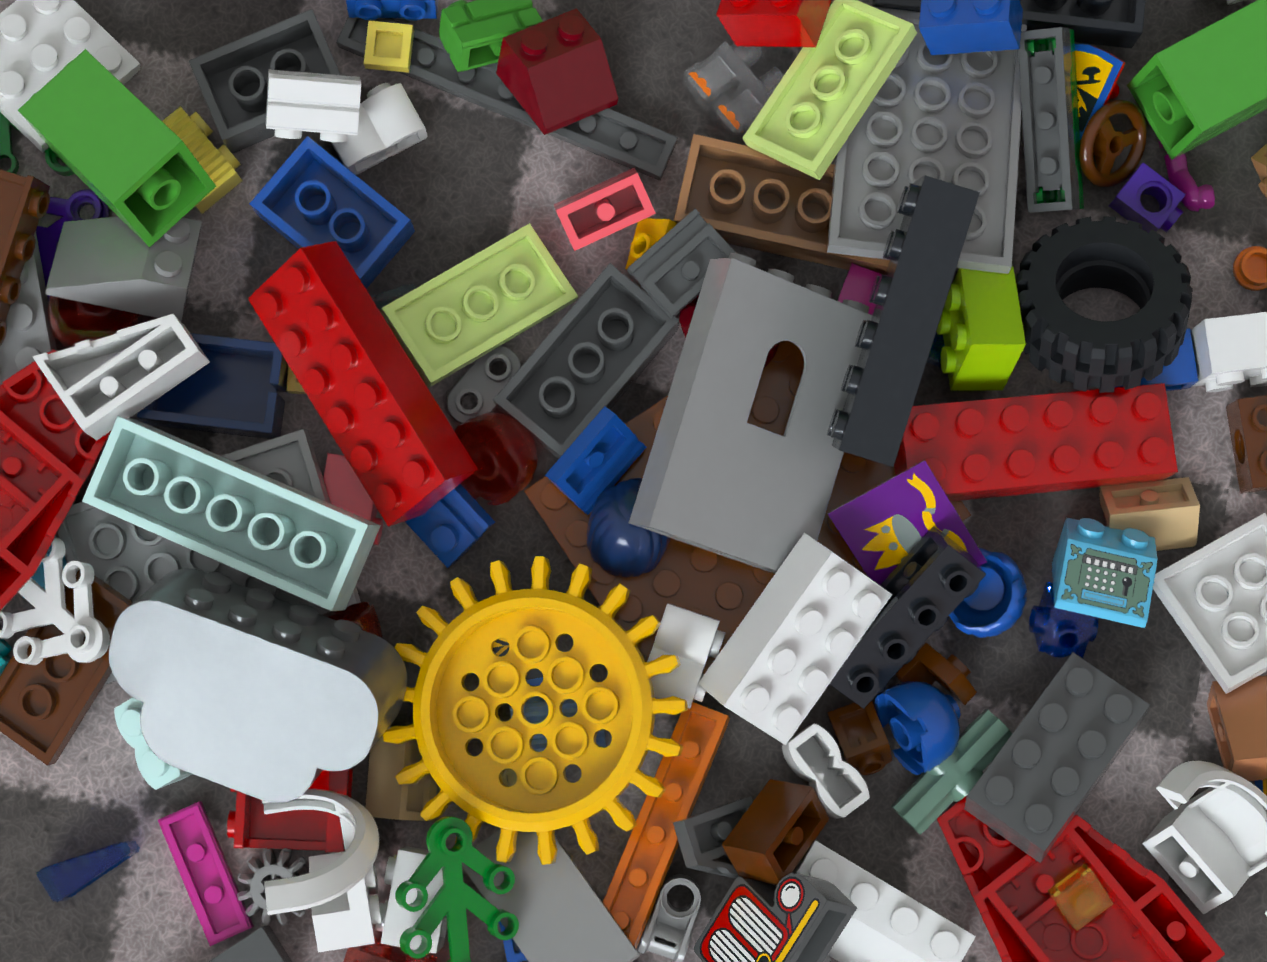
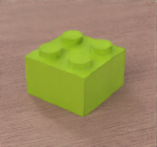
(981, 330)

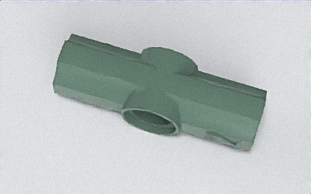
(956, 775)

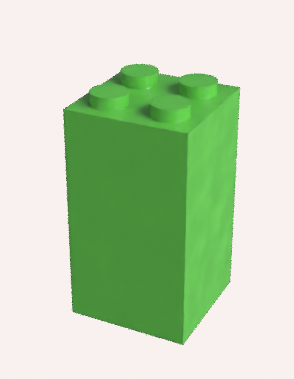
(1206, 81)
(117, 147)

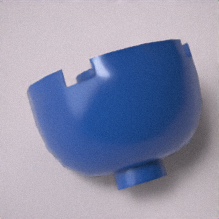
(921, 723)

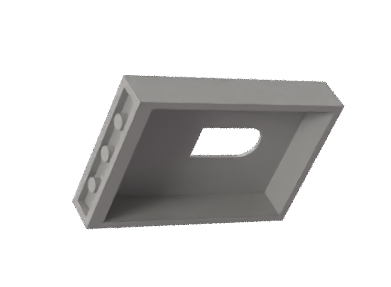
(711, 471)

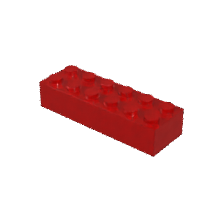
(362, 382)
(1042, 442)

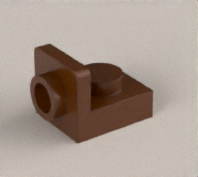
(861, 737)

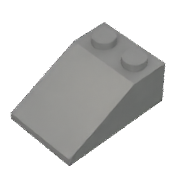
(114, 268)

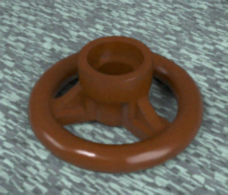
(1106, 144)

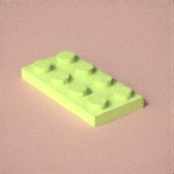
(830, 87)
(478, 305)

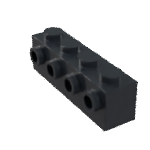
(924, 594)

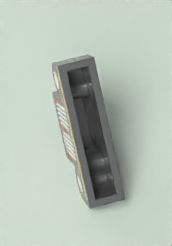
(776, 924)

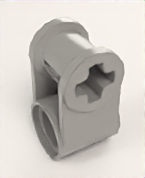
(671, 922)

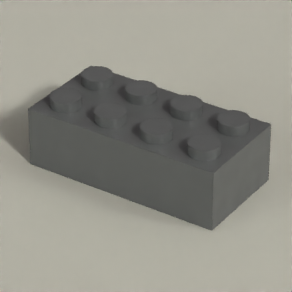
(587, 361)
(1056, 757)

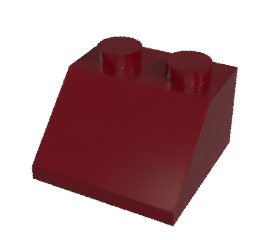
(557, 71)

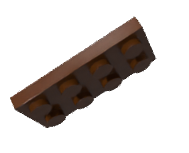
(49, 700)

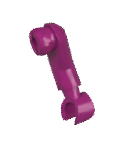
(1178, 175)

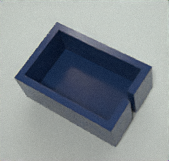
(228, 394)

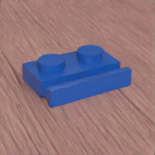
(595, 460)
(452, 525)

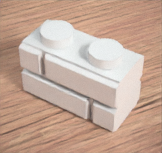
(313, 104)

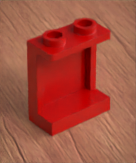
(292, 828)

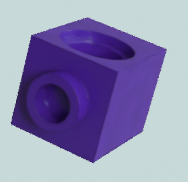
(1149, 182)

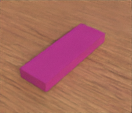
(205, 873)

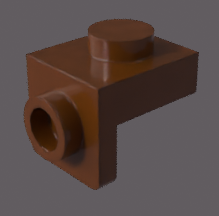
(932, 666)

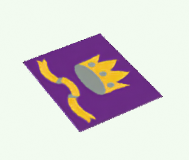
(894, 518)

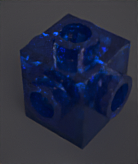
(1059, 630)

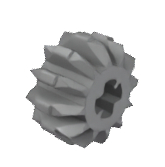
(262, 872)

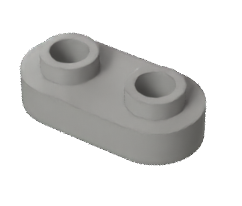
(482, 384)

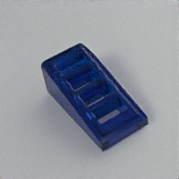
(74, 875)

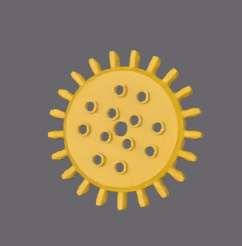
(451, 716)

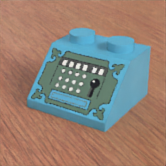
(1104, 571)

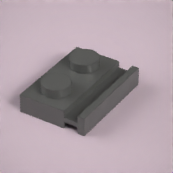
(678, 263)

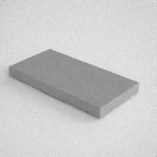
(554, 907)

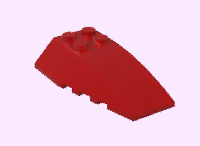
(41, 473)
(1028, 926)

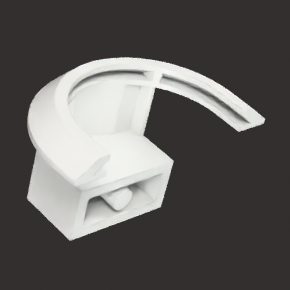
(1213, 838)
(337, 882)

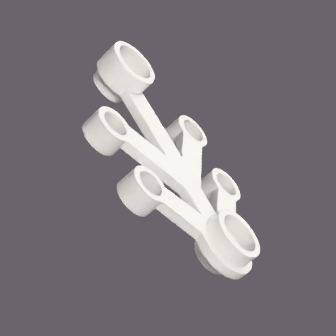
(51, 609)

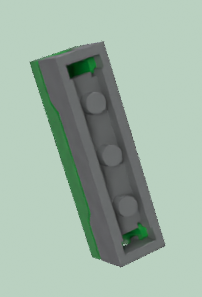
(1050, 120)

